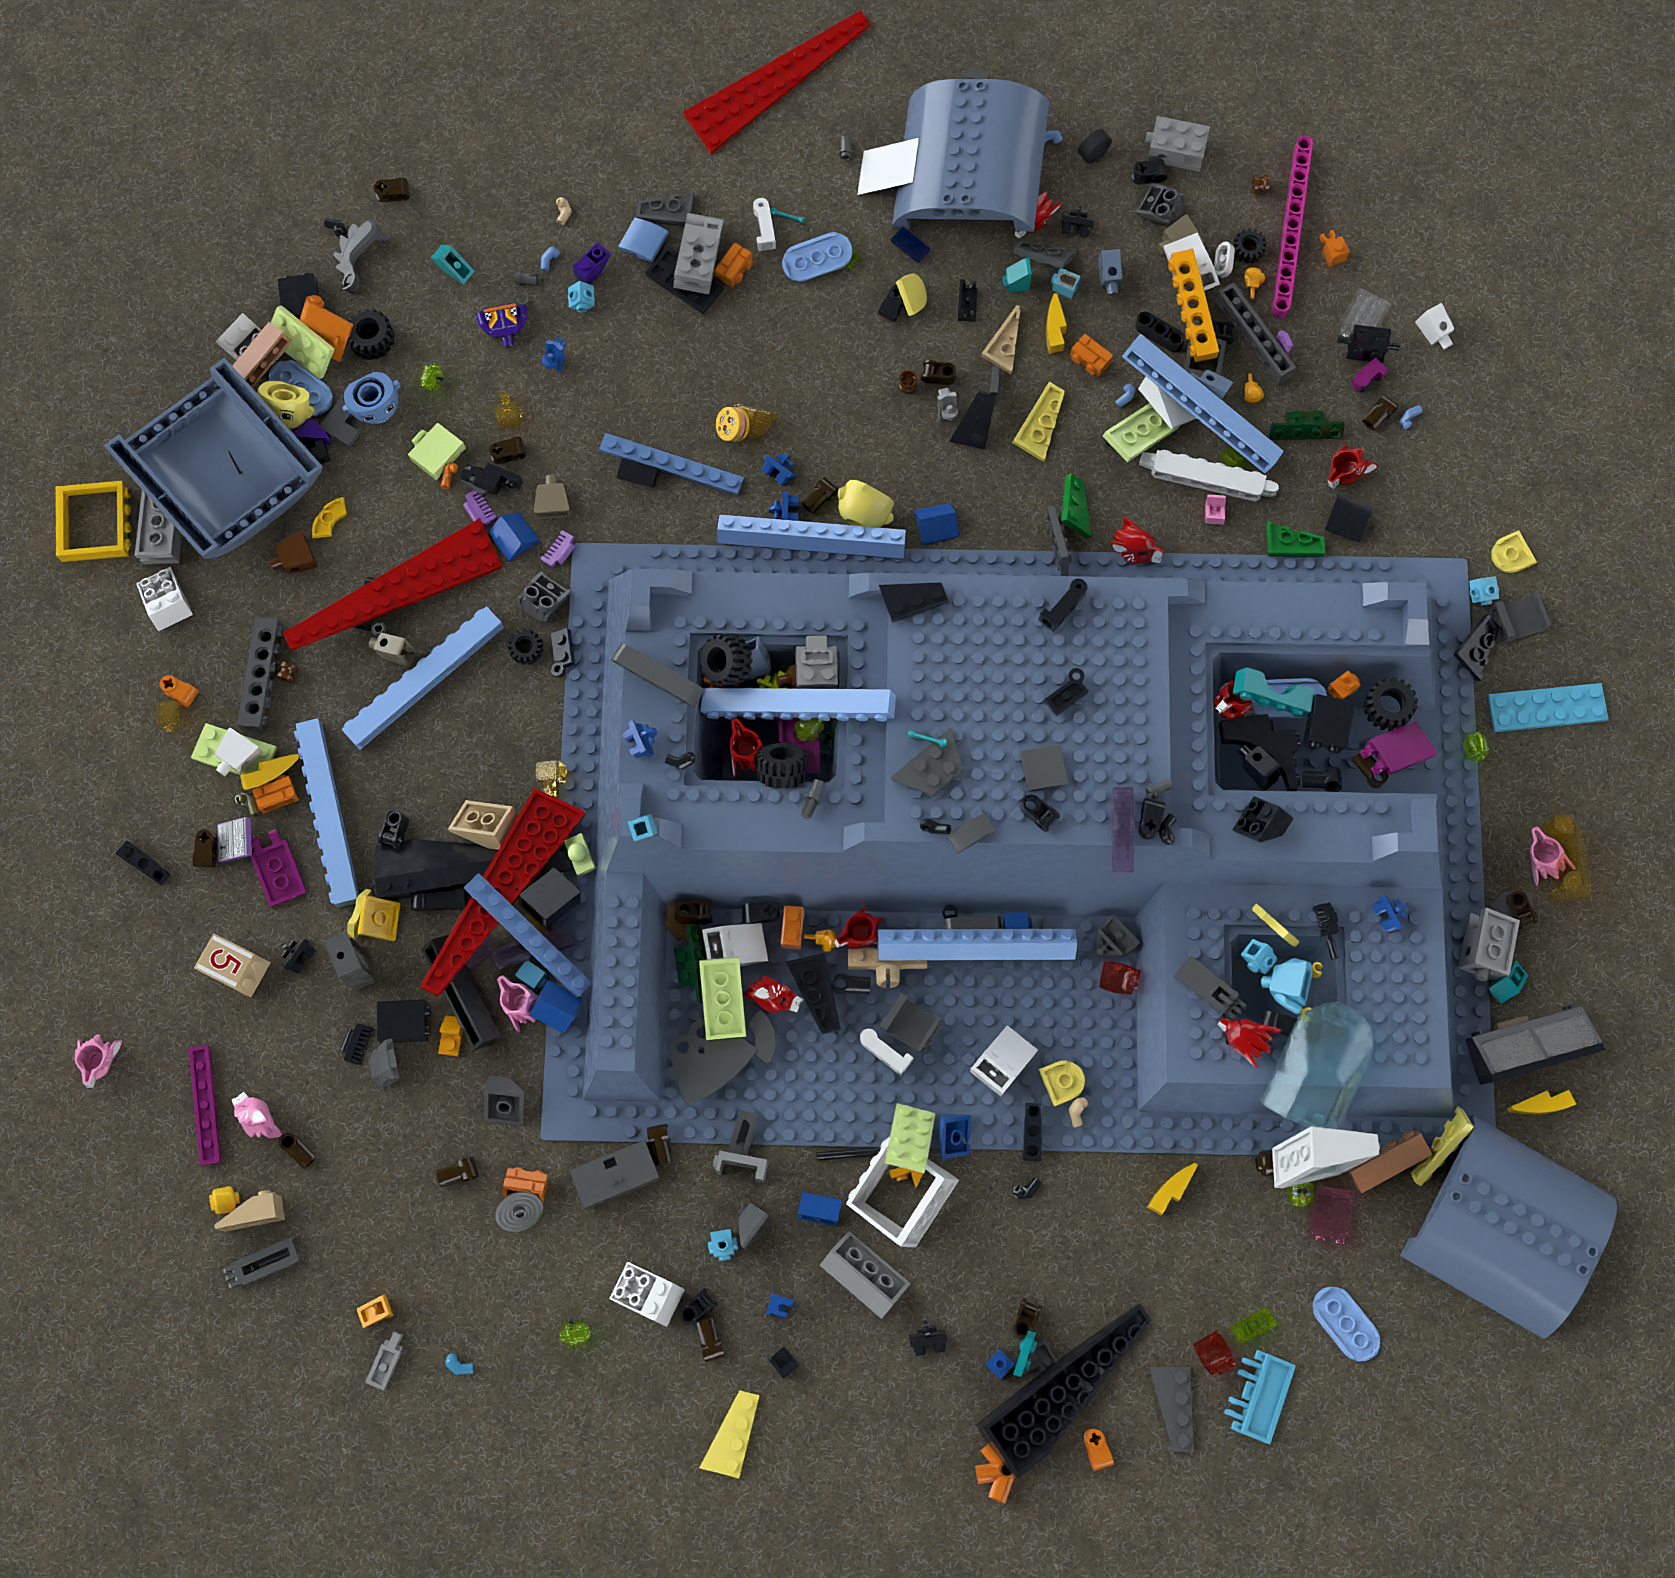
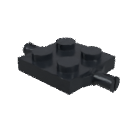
(1368, 343)

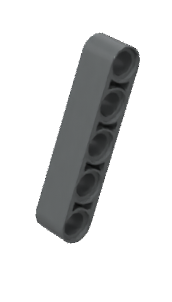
(657, 674)

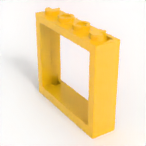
(62, 522)

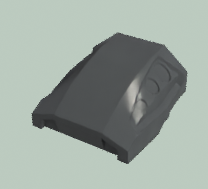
(1162, 204)
(542, 597)
(383, 1065)

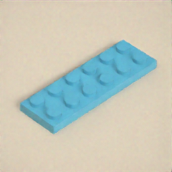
(1547, 707)

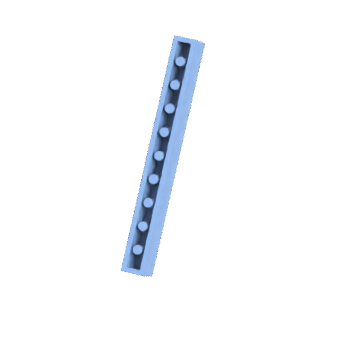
(1202, 403)
(811, 536)
(422, 678)
(798, 703)
(327, 813)
(977, 944)

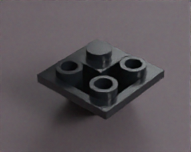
(1262, 821)

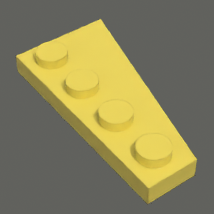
(1038, 427)
(1442, 1146)
(731, 1441)

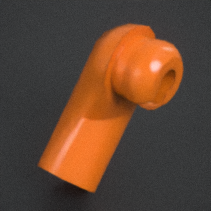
(449, 469)

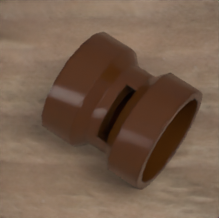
(907, 377)

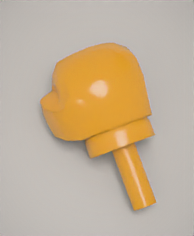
(1253, 279)
(1253, 392)
(825, 938)

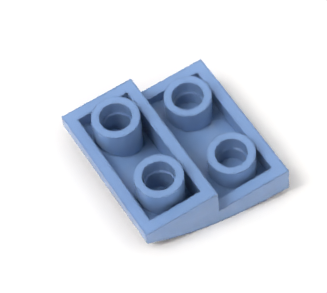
(643, 239)

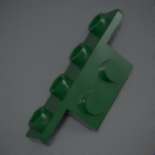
(1306, 425)
(688, 959)

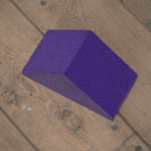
(311, 432)

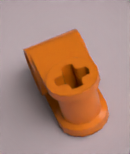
(180, 691)
(1098, 1453)

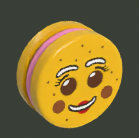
(732, 424)

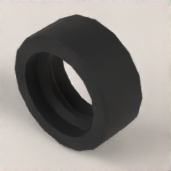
(1094, 146)

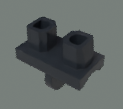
(1085, 225)
(292, 963)
(925, 1336)

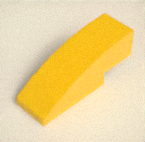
(1055, 326)
(267, 771)
(1543, 1104)
(1172, 1189)

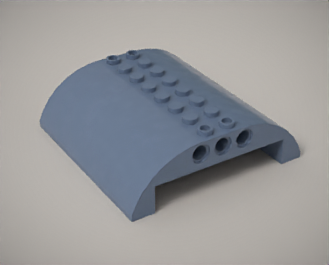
(974, 152)
(191, 477)
(1514, 1230)

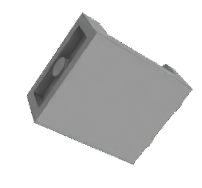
(759, 1164)

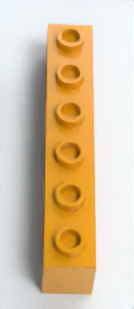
(1187, 260)

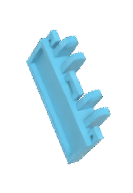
(1264, 1397)

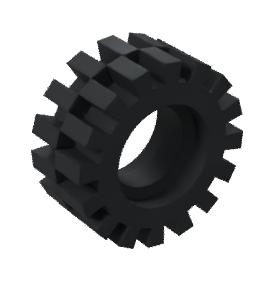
(1251, 236)
(525, 636)

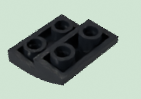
(1348, 518)

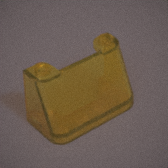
(1577, 882)

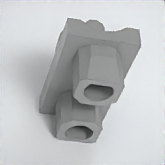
(947, 405)

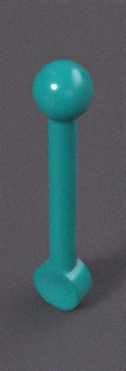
(773, 211)
(942, 742)

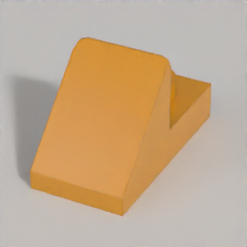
(450, 1037)
(901, 1174)
(375, 1311)

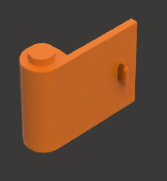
(326, 325)

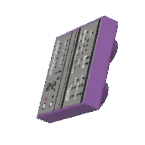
(234, 840)

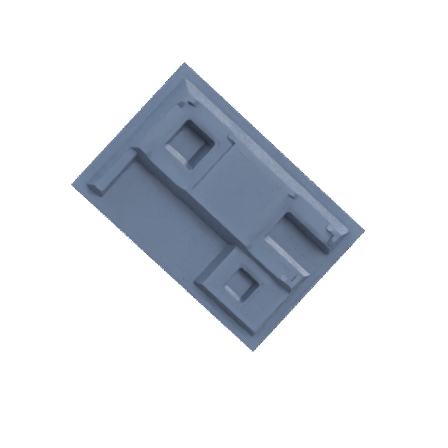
(1153, 660)

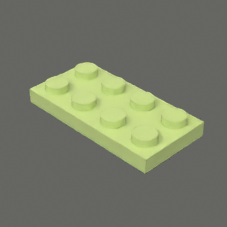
(306, 345)
(1138, 432)
(210, 741)
(722, 998)
(910, 1138)

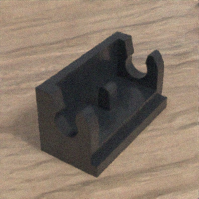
(967, 301)
(638, 473)

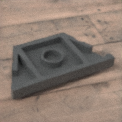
(932, 767)

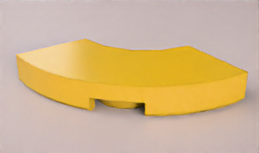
(328, 517)

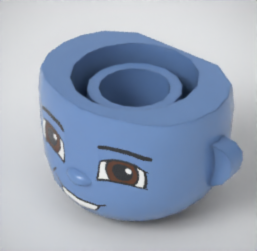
(370, 386)

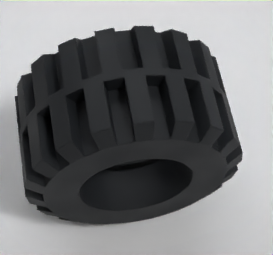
(375, 345)
(737, 662)
(1394, 689)
(782, 765)

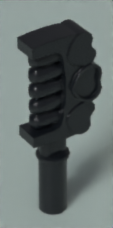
(1329, 927)

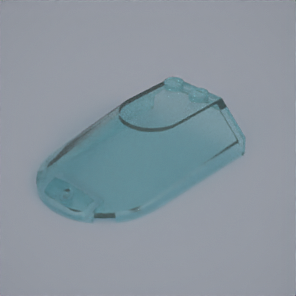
(1321, 1066)

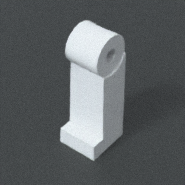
(762, 212)
(886, 1054)

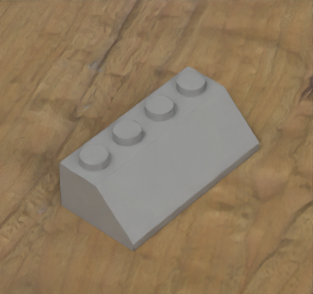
(865, 1274)

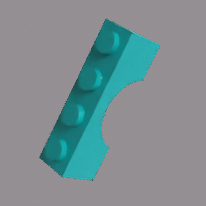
(1252, 685)

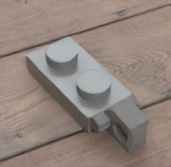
(385, 1362)

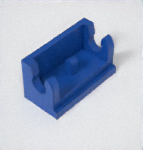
(819, 1209)
(776, 1304)

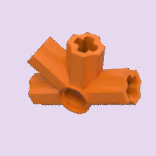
(992, 1473)

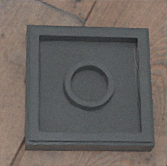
(1043, 768)

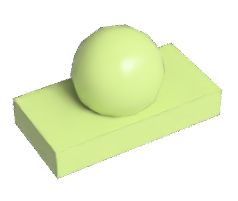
(580, 854)

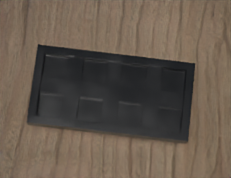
(663, 272)

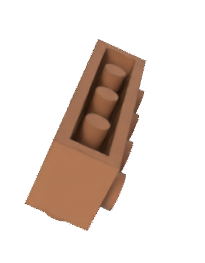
(261, 354)
(1391, 1160)

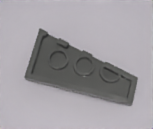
(1060, 544)
(1175, 1403)

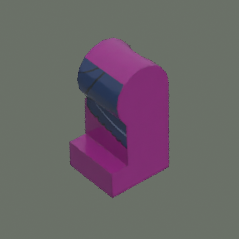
(1371, 371)

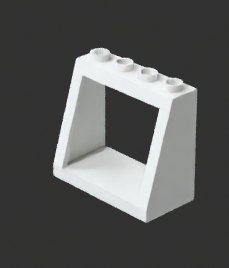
(1320, 1155)
(923, 1214)

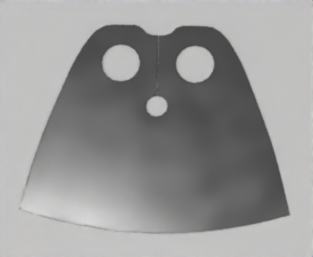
(707, 1072)

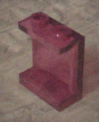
(1332, 1214)

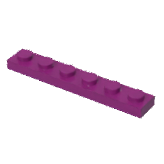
(204, 1105)

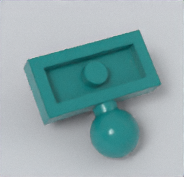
(1027, 1347)

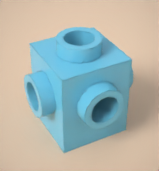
(581, 296)
(1484, 590)
(1259, 956)
(719, 1237)

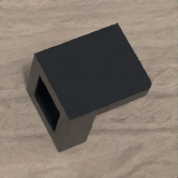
(783, 1362)

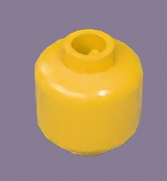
(224, 1200)

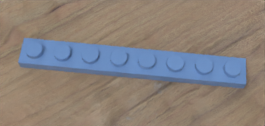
(672, 464)
(527, 935)

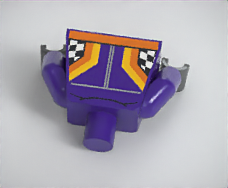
(503, 320)

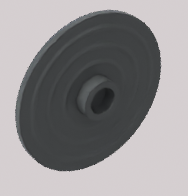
(519, 1211)

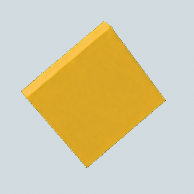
(379, 918)

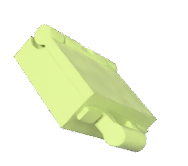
(435, 450)

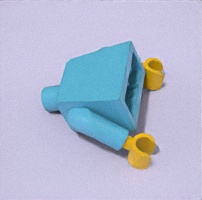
(1291, 983)

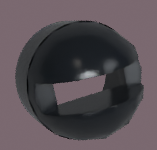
(949, 908)

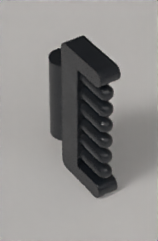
(351, 1043)

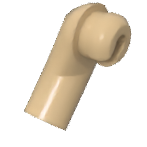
(565, 210)
(1076, 1109)

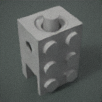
(1178, 143)
(1489, 945)

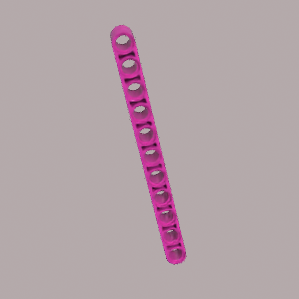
(1292, 234)

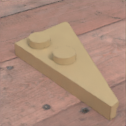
(1002, 346)

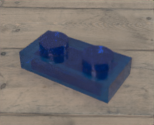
(910, 245)

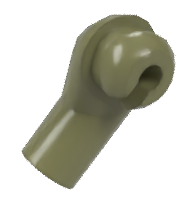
(248, 801)

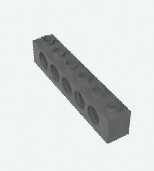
(1255, 334)
(262, 628)

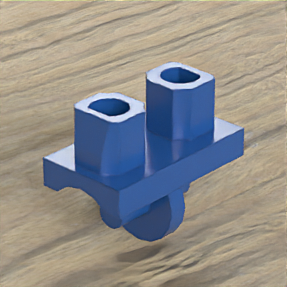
(554, 354)
(785, 474)
(788, 501)
(643, 736)
(1385, 905)

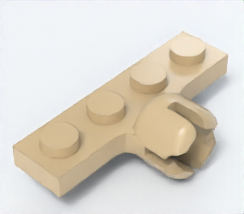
(885, 969)

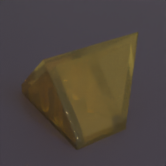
(759, 420)

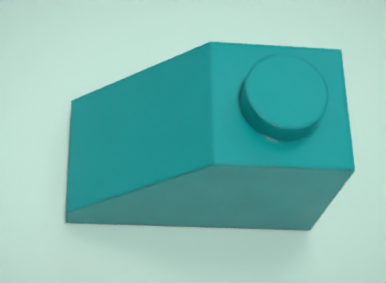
(452, 263)
(1018, 276)
(1509, 986)

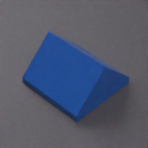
(936, 523)
(513, 535)
(555, 1007)
(951, 1130)

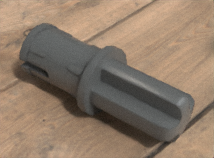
(812, 799)

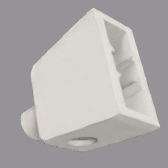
(1436, 326)
(236, 752)

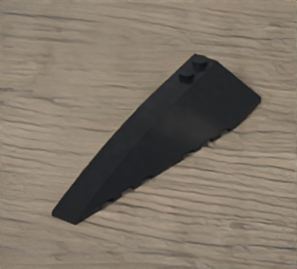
(438, 866)
(1039, 1413)

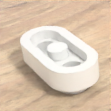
(1224, 259)

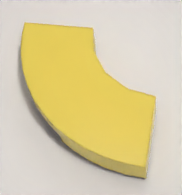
(353, 923)
(1285, 934)

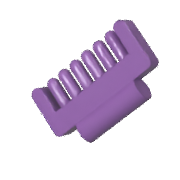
(1284, 341)
(474, 510)
(562, 551)

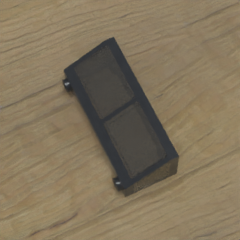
(1533, 1045)

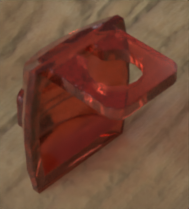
(1119, 978)
(1214, 1354)

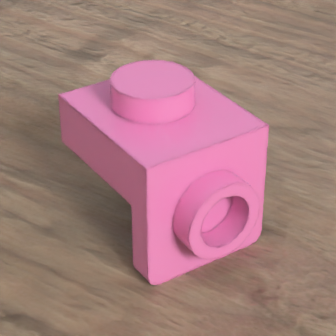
(1215, 509)

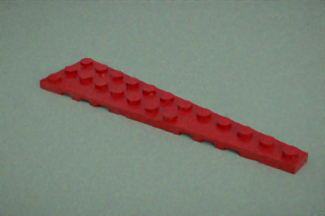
(738, 104)
(437, 569)
(523, 854)

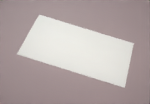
(888, 166)

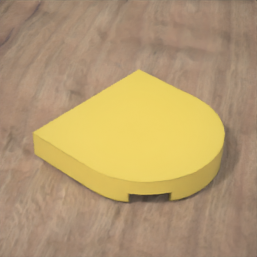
(912, 293)
(1512, 553)
(1063, 1081)

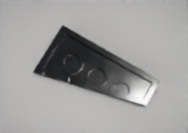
(815, 986)

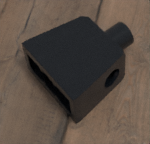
(1260, 766)

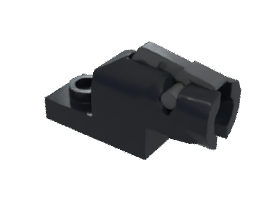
(489, 478)

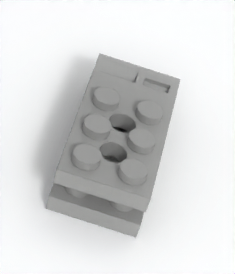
(698, 253)
(157, 537)

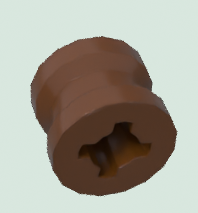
(1260, 184)
(286, 672)

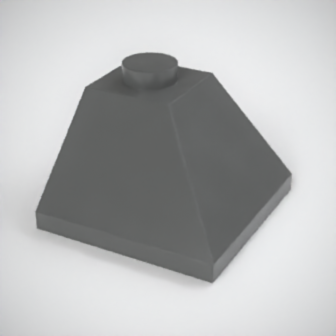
(503, 1101)
(750, 1224)

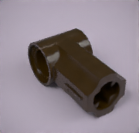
(1381, 411)
(822, 492)
(1364, 766)
(659, 1140)
(297, 1151)
(457, 1172)
(711, 1344)

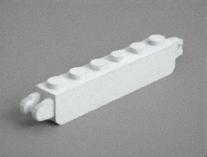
(1208, 475)

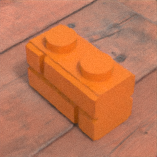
(733, 265)
(1091, 355)
(275, 794)
(792, 927)
(525, 1181)

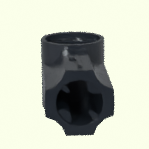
(1329, 779)
(854, 984)

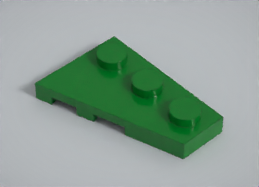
(1075, 506)
(1291, 543)

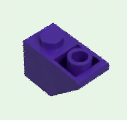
(591, 264)

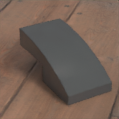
(970, 833)

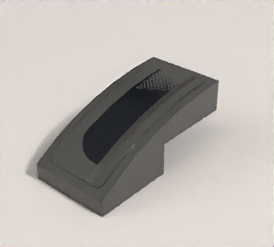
(743, 1132)

